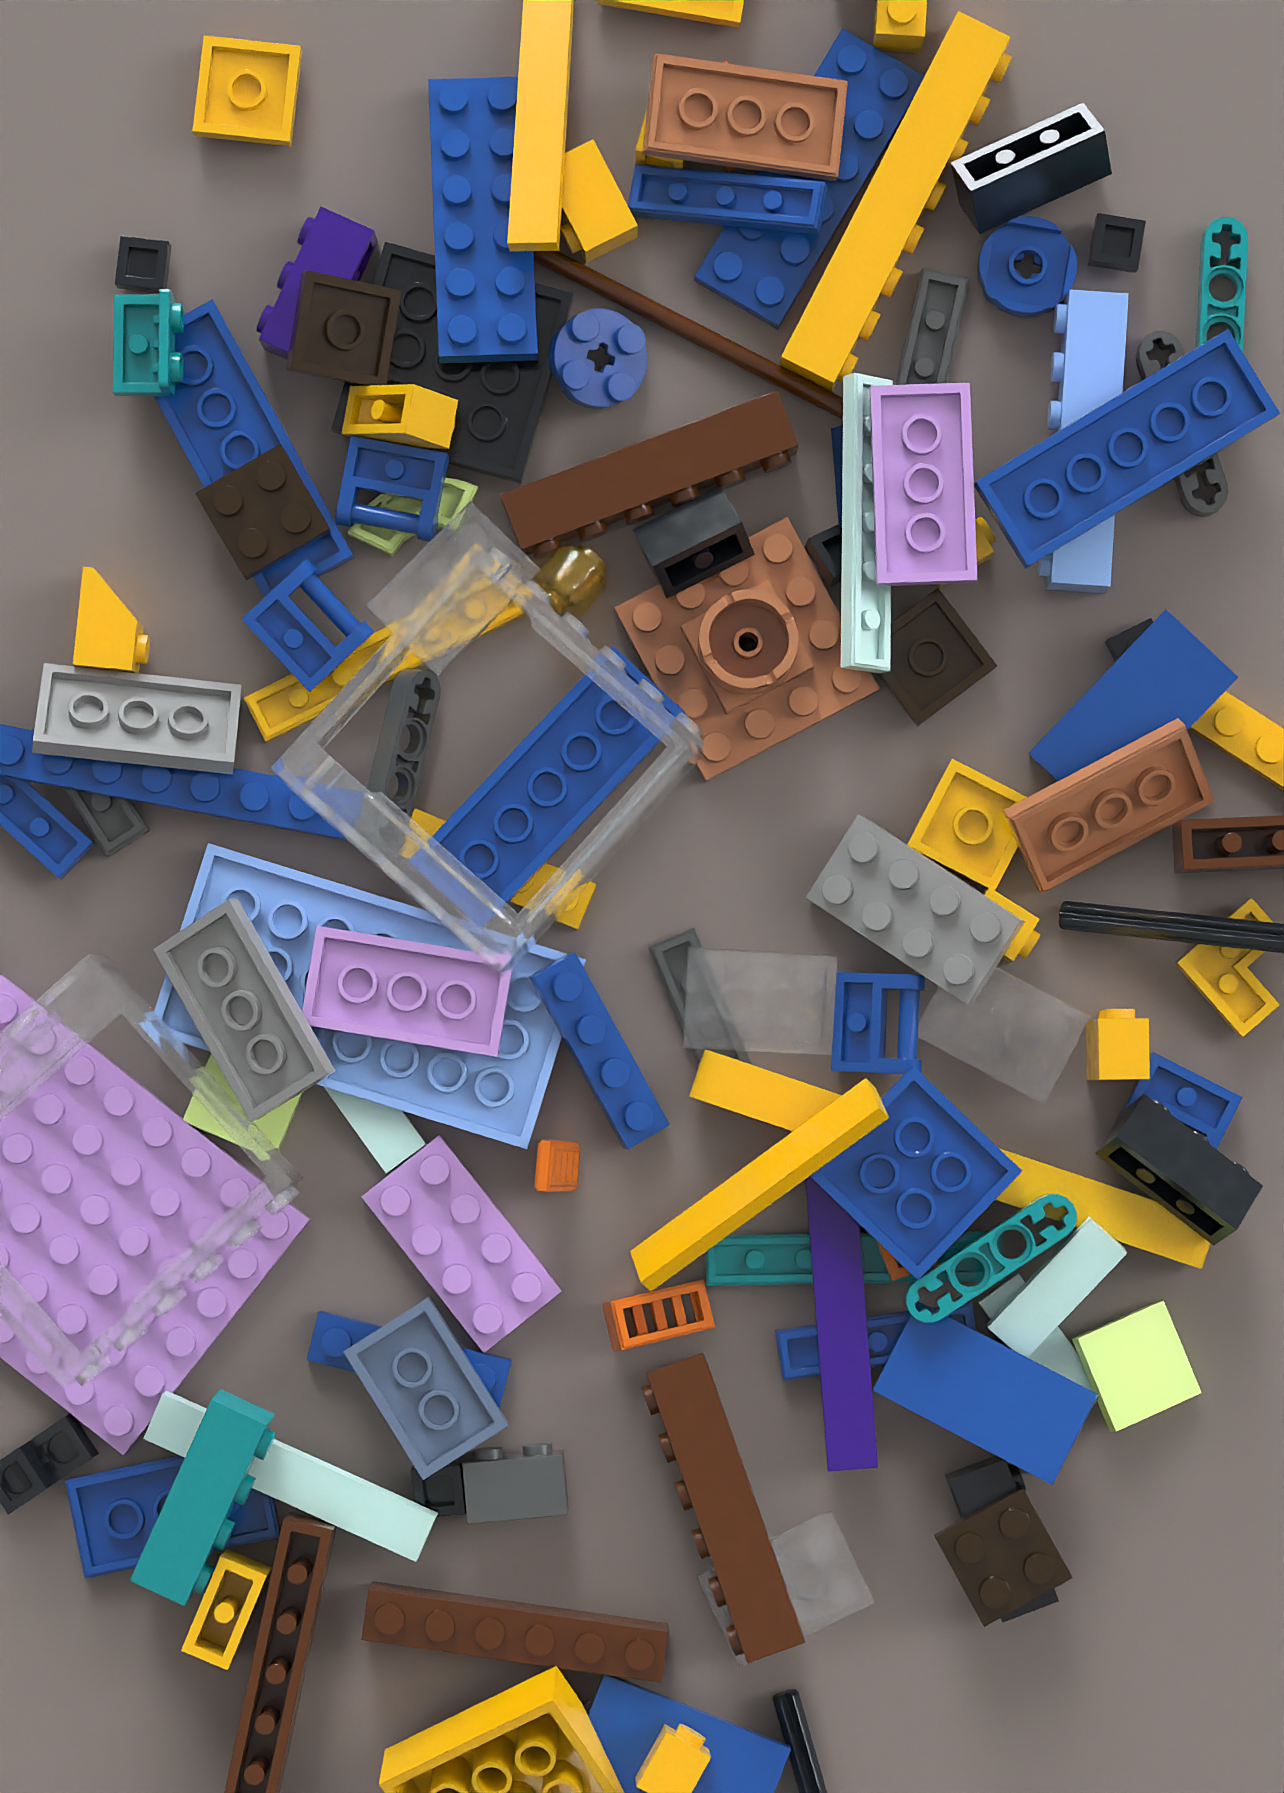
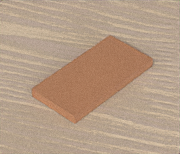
(745, 117)
(1109, 805)

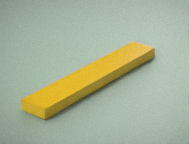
(540, 125)
(290, 705)
(759, 1184)

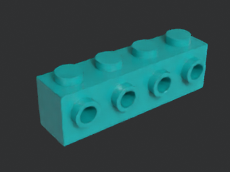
(202, 1498)

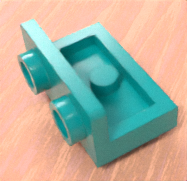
(145, 344)

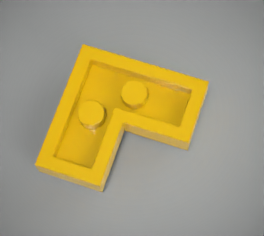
(1225, 979)

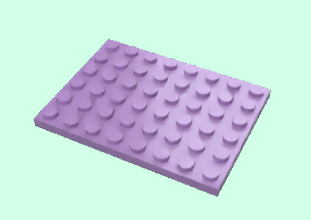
(97, 1203)

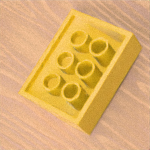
(511, 1743)

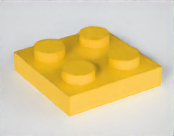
(247, 91)
(967, 825)

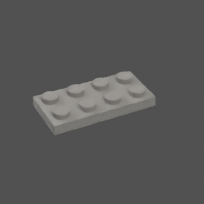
(137, 718)
(915, 909)
(244, 1009)

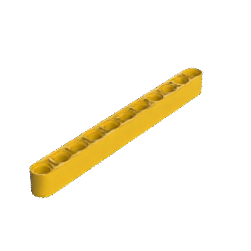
(1119, 1212)

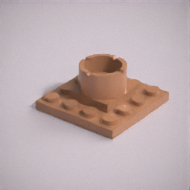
(755, 696)

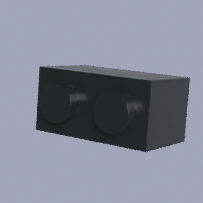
(693, 542)

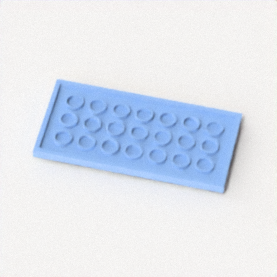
(449, 1086)

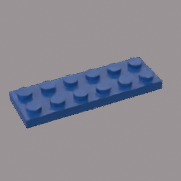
(769, 268)
(480, 284)
(229, 422)
(1126, 448)
(549, 786)

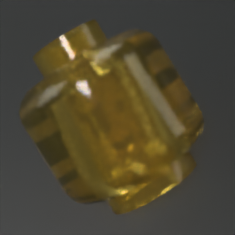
(572, 579)

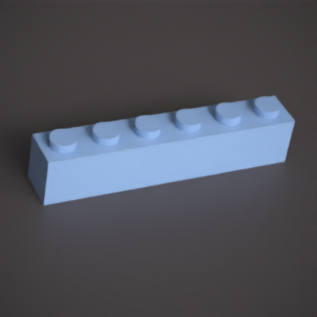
(1088, 376)

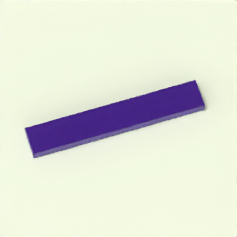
(841, 1333)

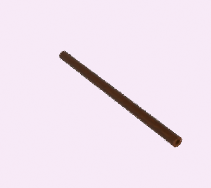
(691, 331)

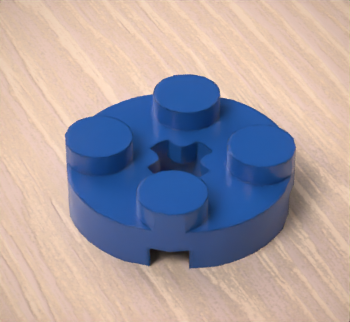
(1050, 251)
(576, 374)

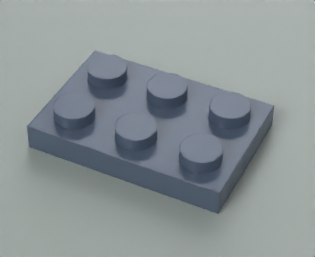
(426, 1388)

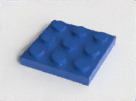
(918, 1174)

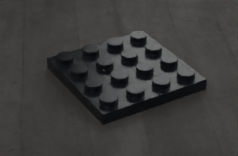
(496, 400)

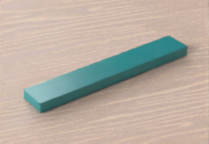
(787, 1260)

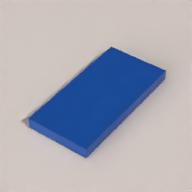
(1150, 684)
(986, 1394)
(120, 1506)
(632, 1717)

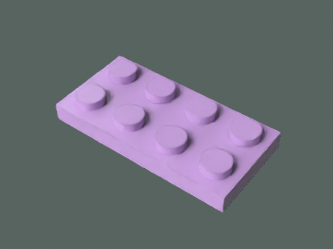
(923, 484)
(405, 992)
(461, 1243)

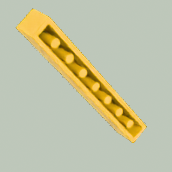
(895, 202)

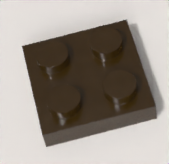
(343, 329)
(263, 512)
(933, 657)
(1003, 1556)

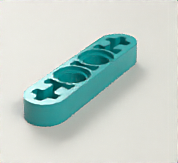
(1213, 312)
(994, 1264)

